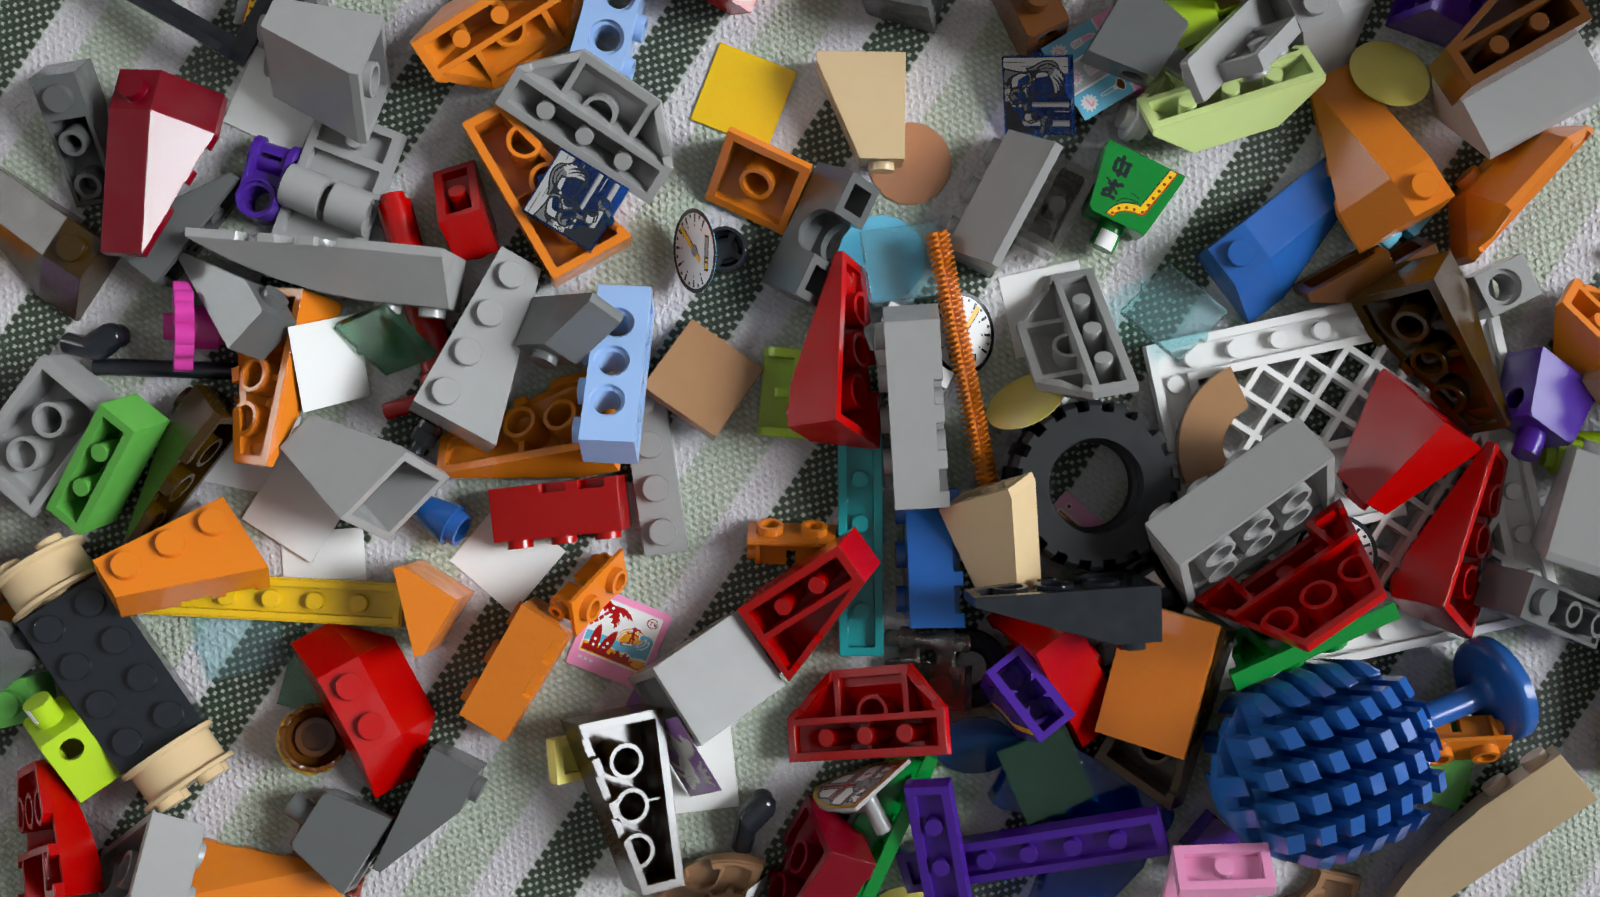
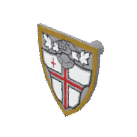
(857, 792)

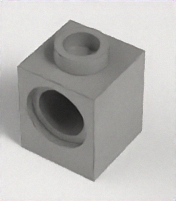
(1514, 282)

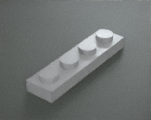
(658, 485)

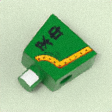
(1126, 195)

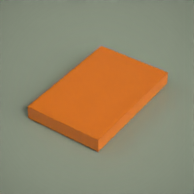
(1159, 690)

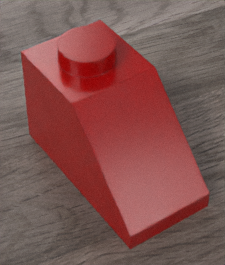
(465, 211)

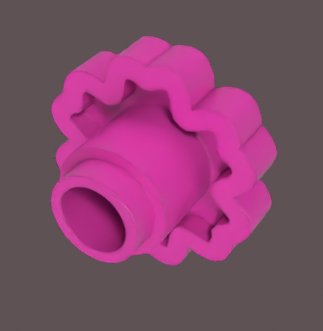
(188, 327)

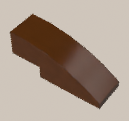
(1357, 270)

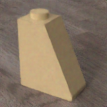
(869, 103)
(997, 531)

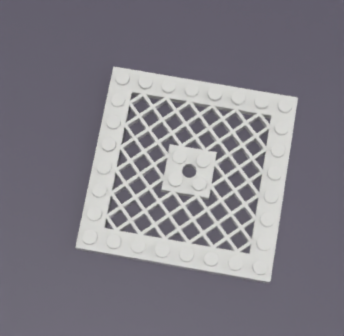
(1322, 331)

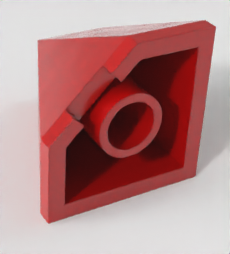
(1399, 447)

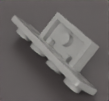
(1238, 48)

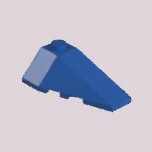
(1273, 244)

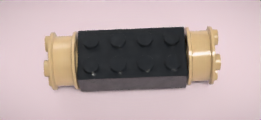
(112, 673)

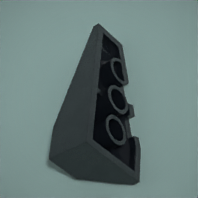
(1099, 605)

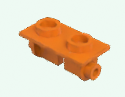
(772, 538)
(601, 580)
(1478, 739)

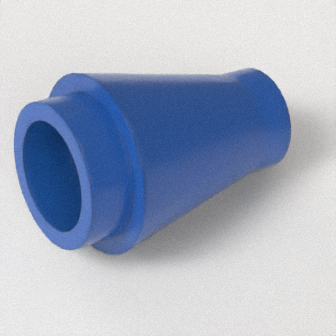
(444, 520)

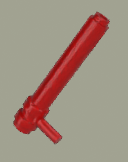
(401, 227)

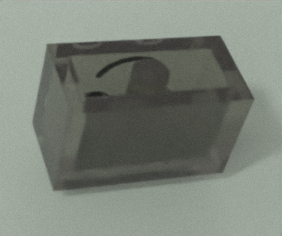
(1055, 208)

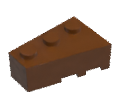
(1502, 40)

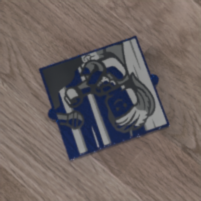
(1039, 94)
(575, 200)

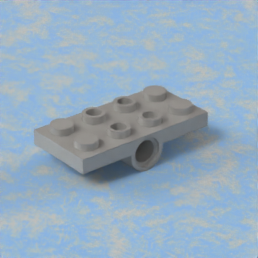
(337, 184)

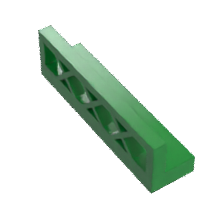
(894, 804)

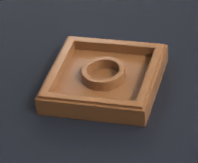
(702, 379)

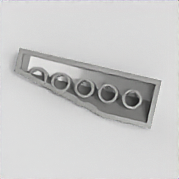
(349, 268)

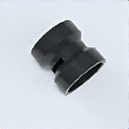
(729, 244)

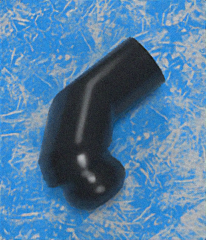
(97, 344)

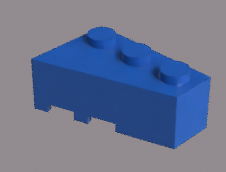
(929, 570)

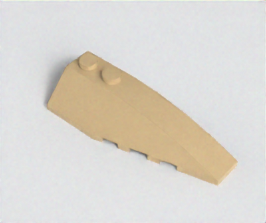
(1495, 825)

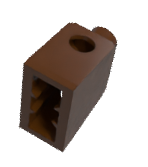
(1030, 20)

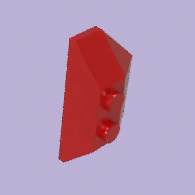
(369, 700)
(869, 716)

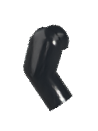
(752, 818)

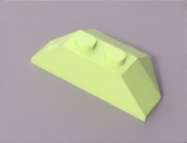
(1234, 108)

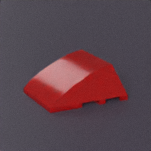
(1307, 589)
(60, 846)

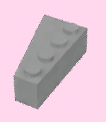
(478, 363)
(915, 405)

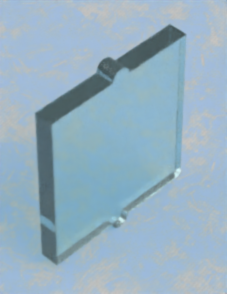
(898, 263)
(1173, 312)
(240, 645)

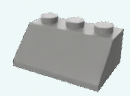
(1524, 100)
(1000, 199)

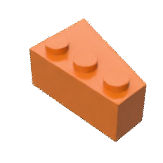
(183, 561)
(515, 668)

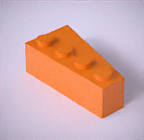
(513, 162)

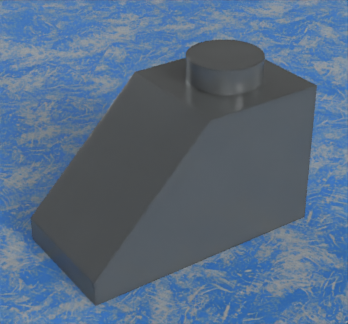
(565, 328)

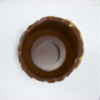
(309, 740)

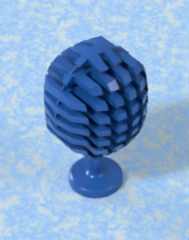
(1341, 754)

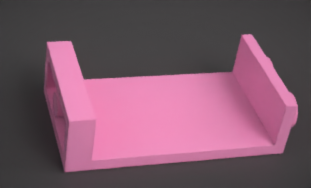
(1220, 871)

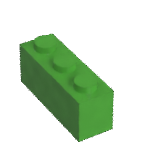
(107, 463)

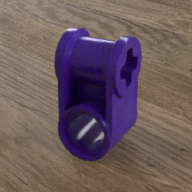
(264, 176)

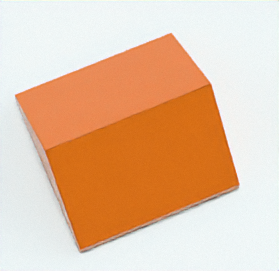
(758, 180)
(429, 603)

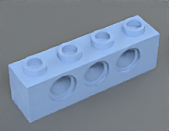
(600, 19)
(618, 434)

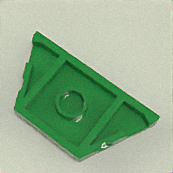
(1262, 656)

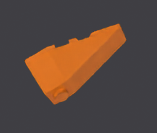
(1374, 164)
(270, 387)
(530, 443)
(255, 873)

